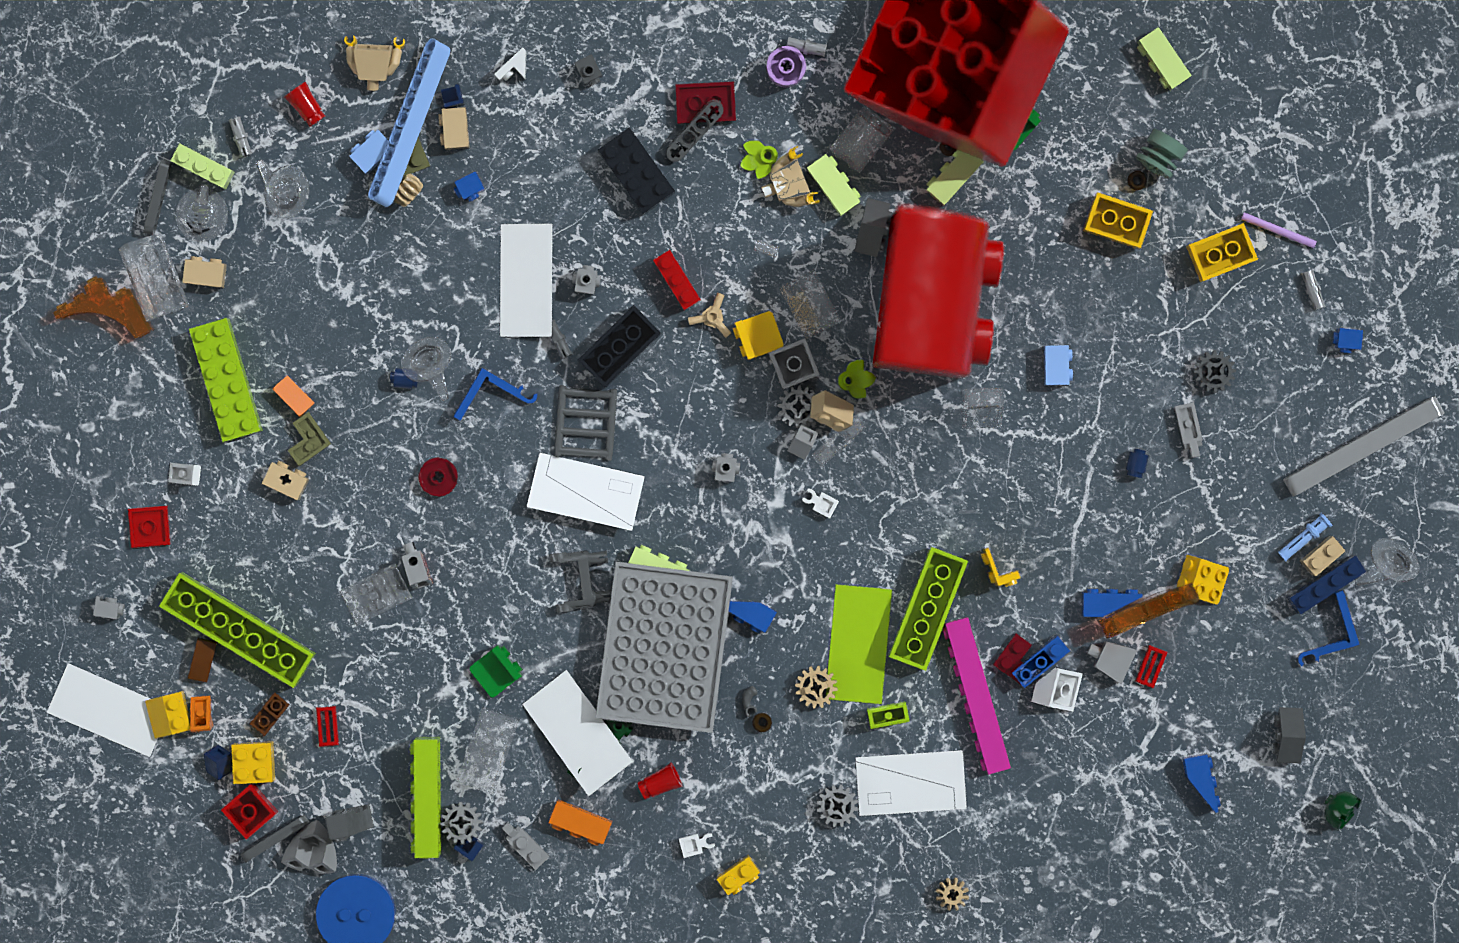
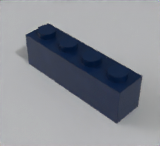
(1326, 584)

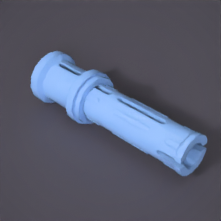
(1312, 531)

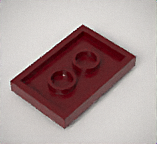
(694, 96)

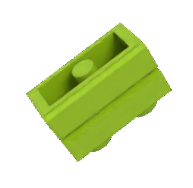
(888, 715)

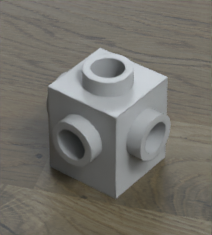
(586, 288)
(722, 475)

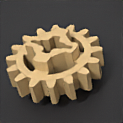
(807, 689)

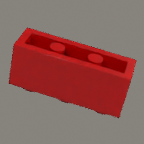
(677, 280)

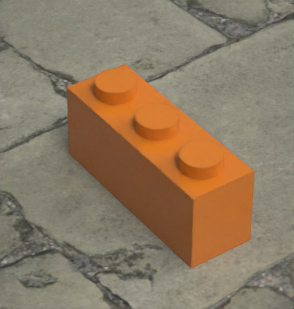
(580, 822)

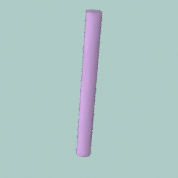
(1278, 230)

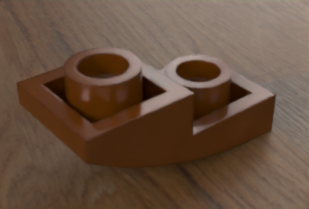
(202, 660)
(269, 714)

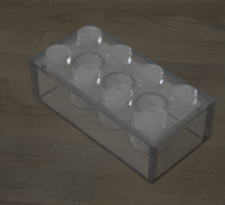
(153, 277)
(488, 750)

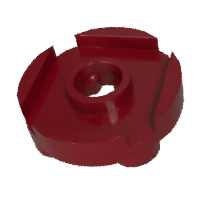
(428, 471)

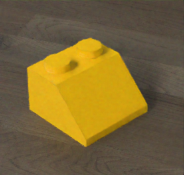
(168, 714)

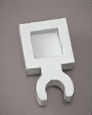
(823, 504)
(692, 845)

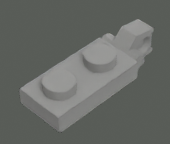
(1189, 428)
(525, 845)

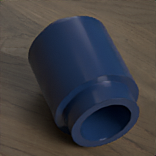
(400, 380)
(1137, 463)

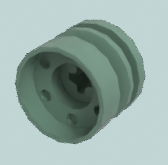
(1162, 152)

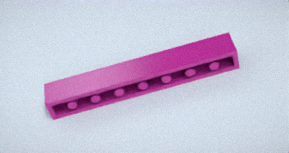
(977, 695)

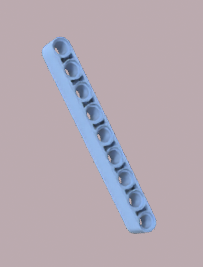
(409, 122)

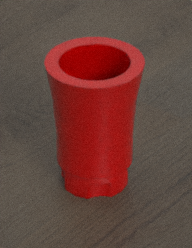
(305, 104)
(660, 782)

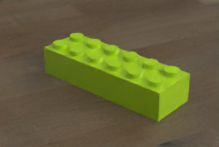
(225, 379)
(928, 608)
(427, 797)

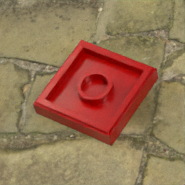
(149, 526)

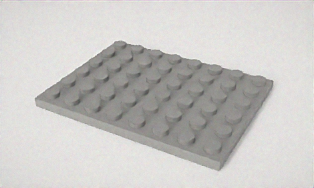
(664, 647)

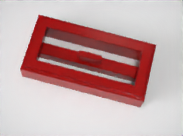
(1144, 662)
(335, 726)

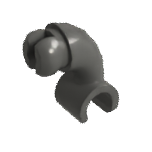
(746, 698)

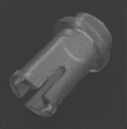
(766, 248)

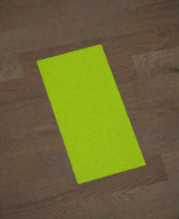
(859, 643)

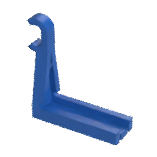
(459, 413)
(1339, 645)

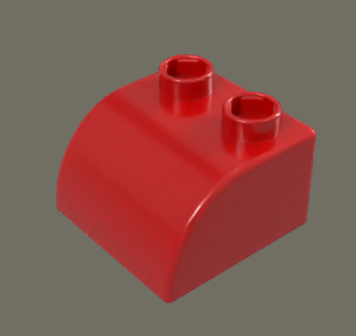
(959, 69)
(934, 293)

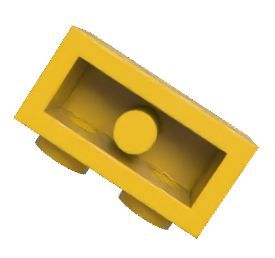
(738, 875)

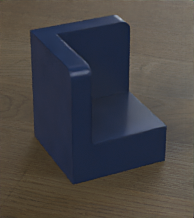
(452, 97)
(218, 762)
(469, 850)

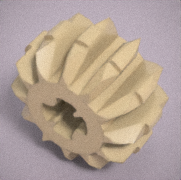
(408, 190)
(946, 890)

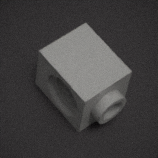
(802, 441)

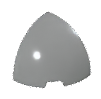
(311, 850)

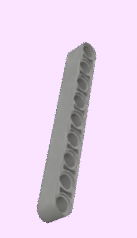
(1363, 446)

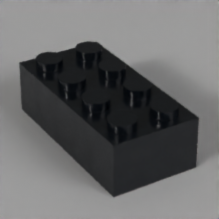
(636, 171)
(619, 346)

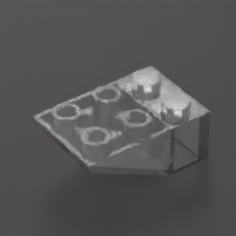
(375, 594)

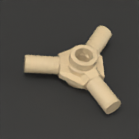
(712, 316)

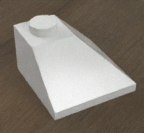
(1058, 689)

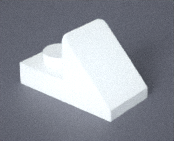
(517, 62)
(184, 474)

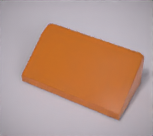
(293, 396)

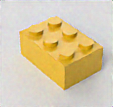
(1117, 220)
(1222, 252)

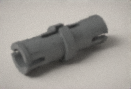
(558, 340)

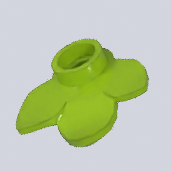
(755, 159)
(859, 379)

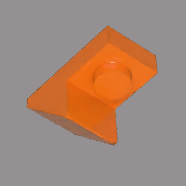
(200, 714)

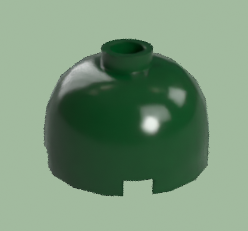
(1341, 808)

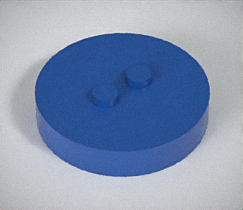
(355, 910)

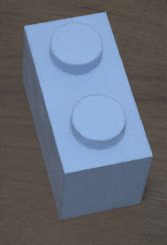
(370, 152)
(1057, 365)

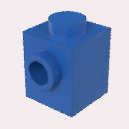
(469, 187)
(1347, 339)

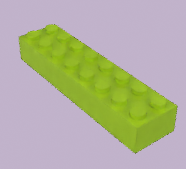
(237, 629)

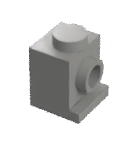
(108, 608)

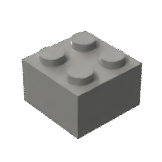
(794, 363)

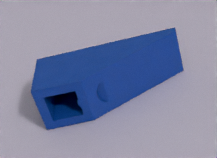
(1101, 604)
(754, 613)
(1041, 661)
(1199, 775)

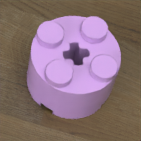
(796, 62)

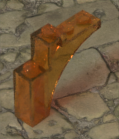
(100, 300)
(1148, 609)

